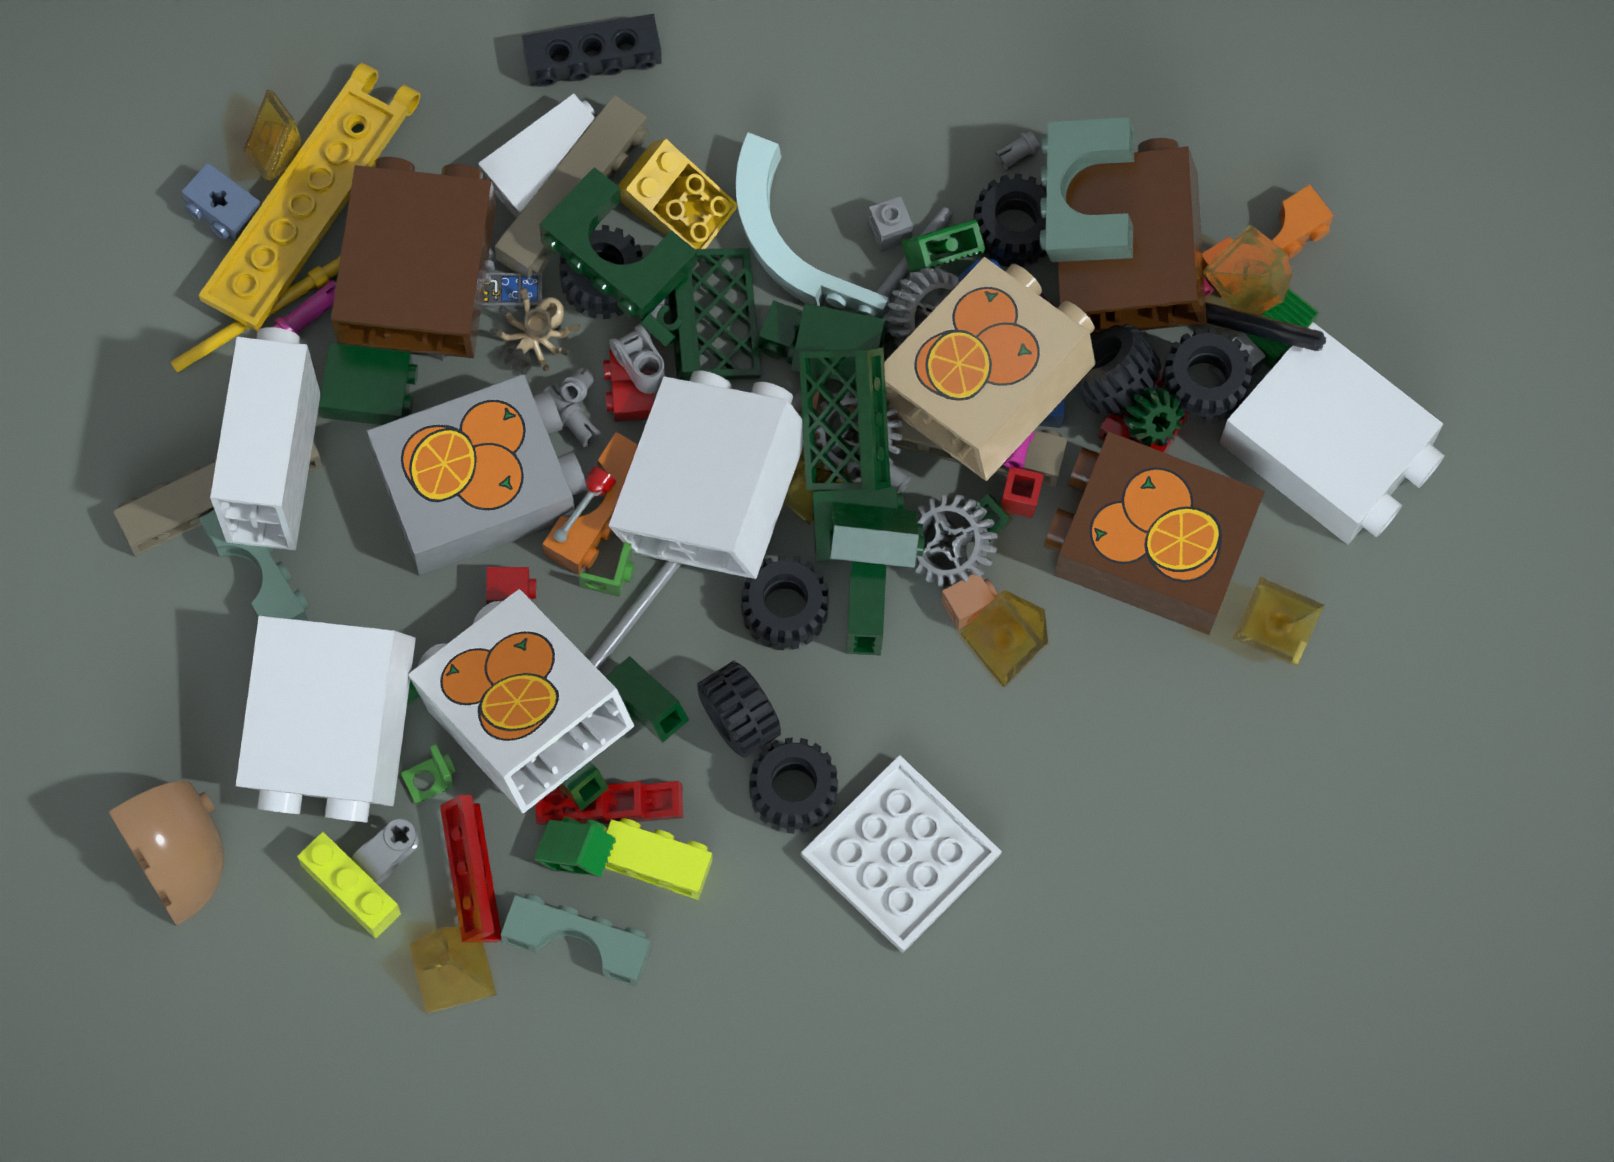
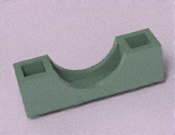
(275, 595)
(534, 924)

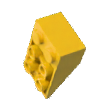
(675, 195)

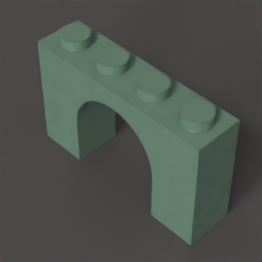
(1070, 149)

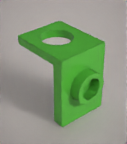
(613, 587)
(439, 767)

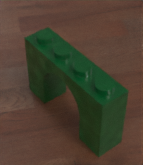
(635, 286)
(645, 702)

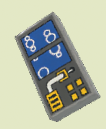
(505, 290)

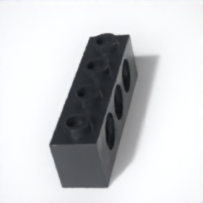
(603, 36)

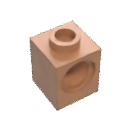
(967, 599)

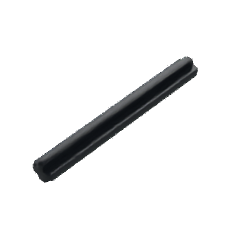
(1265, 327)

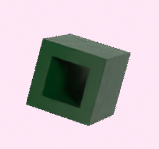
(778, 330)

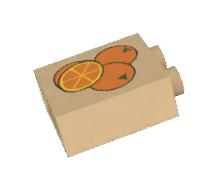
(988, 365)

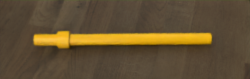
(316, 279)

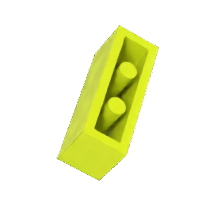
(658, 858)
(349, 885)

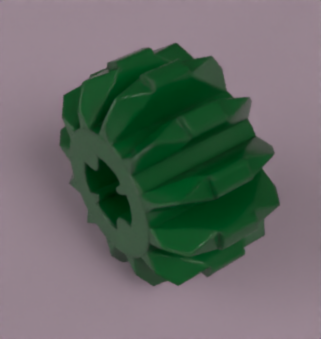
(1153, 416)

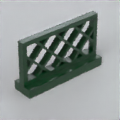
(684, 306)
(871, 422)

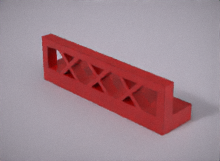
(470, 870)

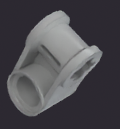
(637, 354)
(383, 854)

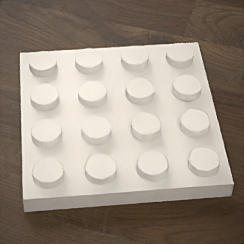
(901, 853)

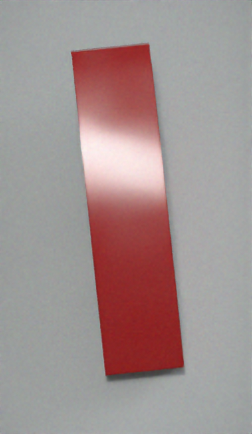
(622, 800)

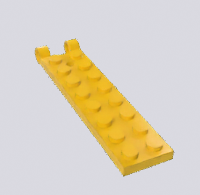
(305, 200)

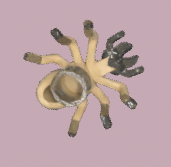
(538, 328)

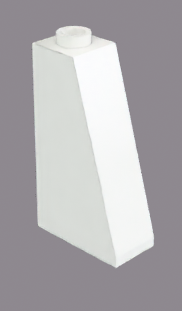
(532, 156)

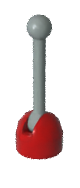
(598, 484)

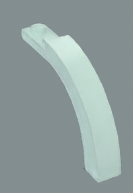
(753, 188)

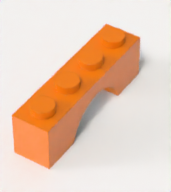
(1301, 219)
(589, 530)

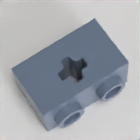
(214, 188)

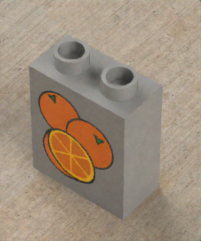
(476, 472)

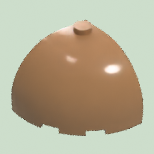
(174, 844)

